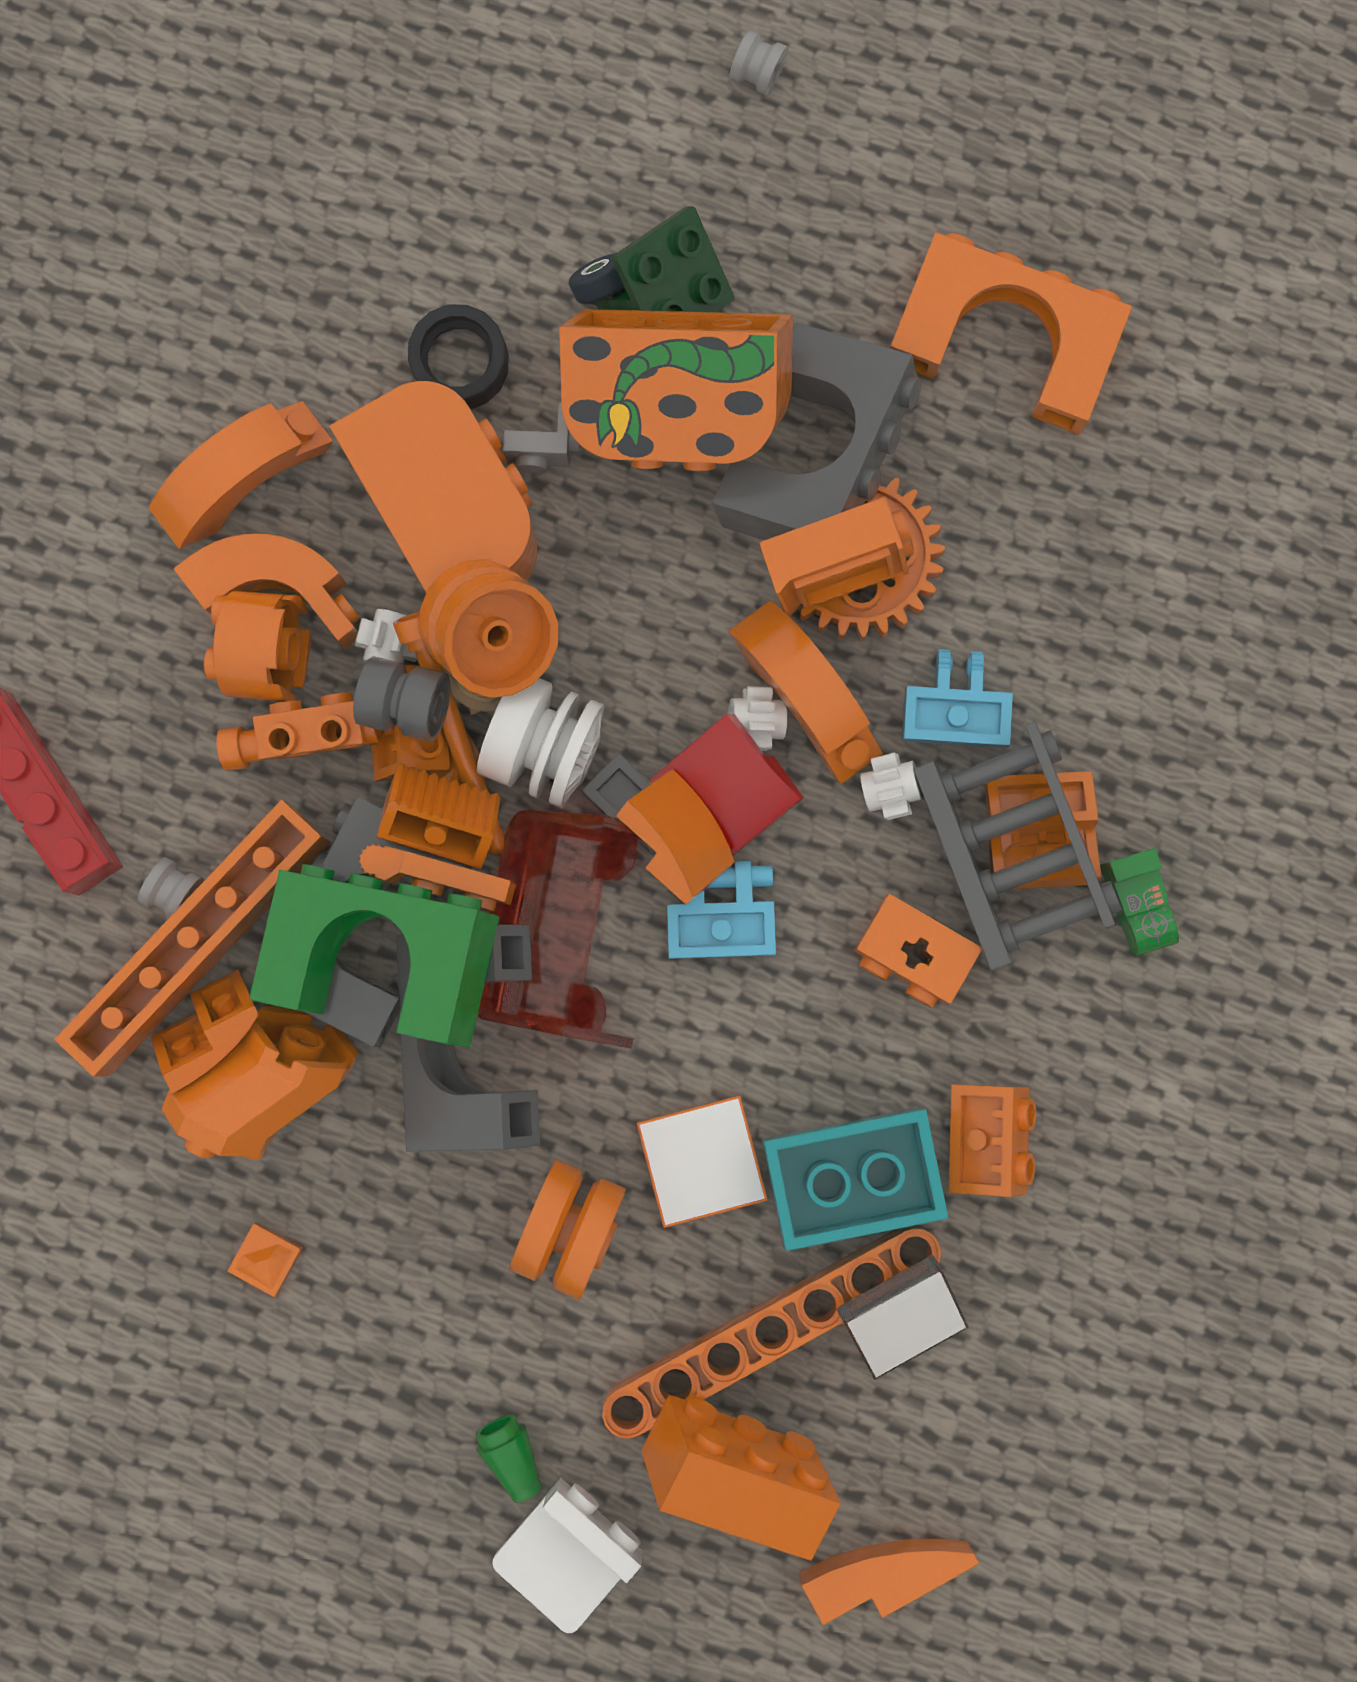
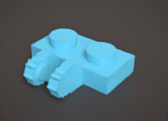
(957, 715)

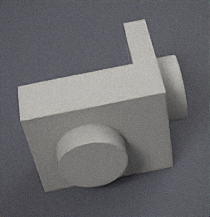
(536, 450)

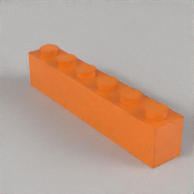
(190, 942)

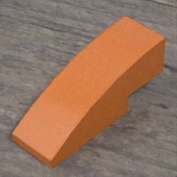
(886, 1572)

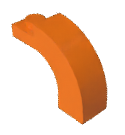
(230, 465)
(270, 563)
(809, 688)

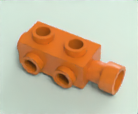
(295, 732)

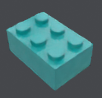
(854, 1178)

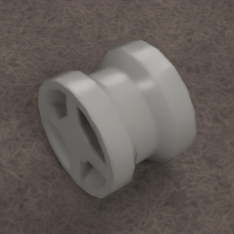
(758, 62)
(167, 887)

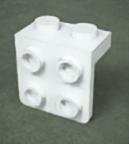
(568, 1556)

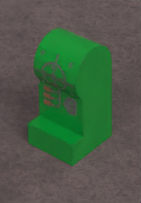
(1143, 901)

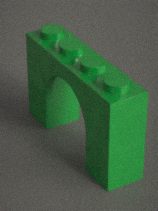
(445, 942)

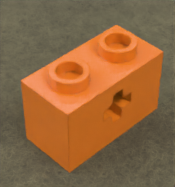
(947, 952)

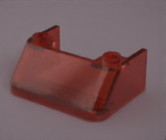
(559, 882)

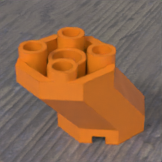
(260, 1085)

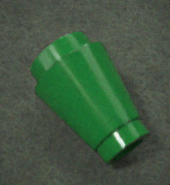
(509, 1455)

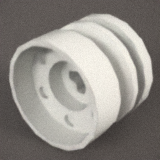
(542, 740)

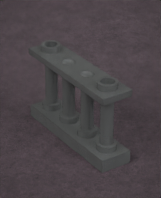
(983, 887)

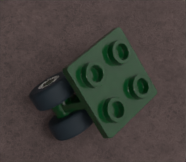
(660, 271)

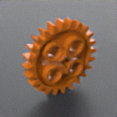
(890, 601)

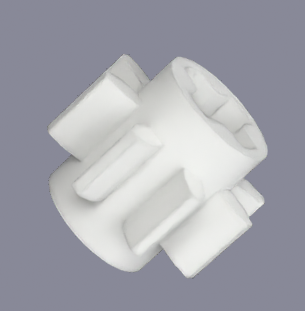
(380, 638)
(760, 715)
(891, 786)

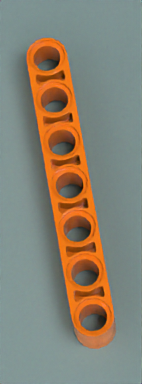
(742, 1333)

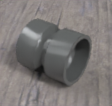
(393, 697)

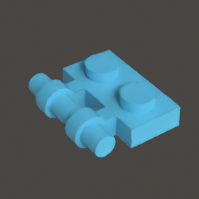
(725, 928)

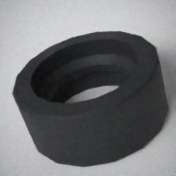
(461, 317)

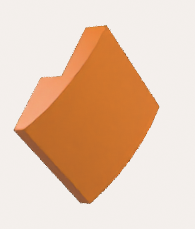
(1048, 832)
(682, 833)
(207, 1036)

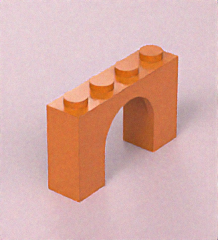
(1079, 321)

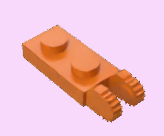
(394, 864)

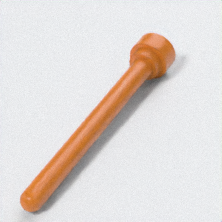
(408, 633)

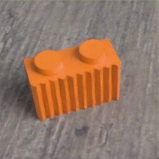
(439, 816)

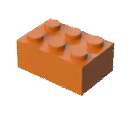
(739, 1477)

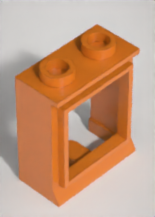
(837, 555)

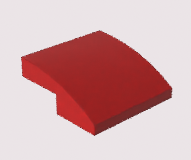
(735, 781)

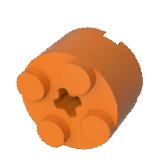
(258, 645)

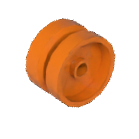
(488, 628)
(568, 1229)

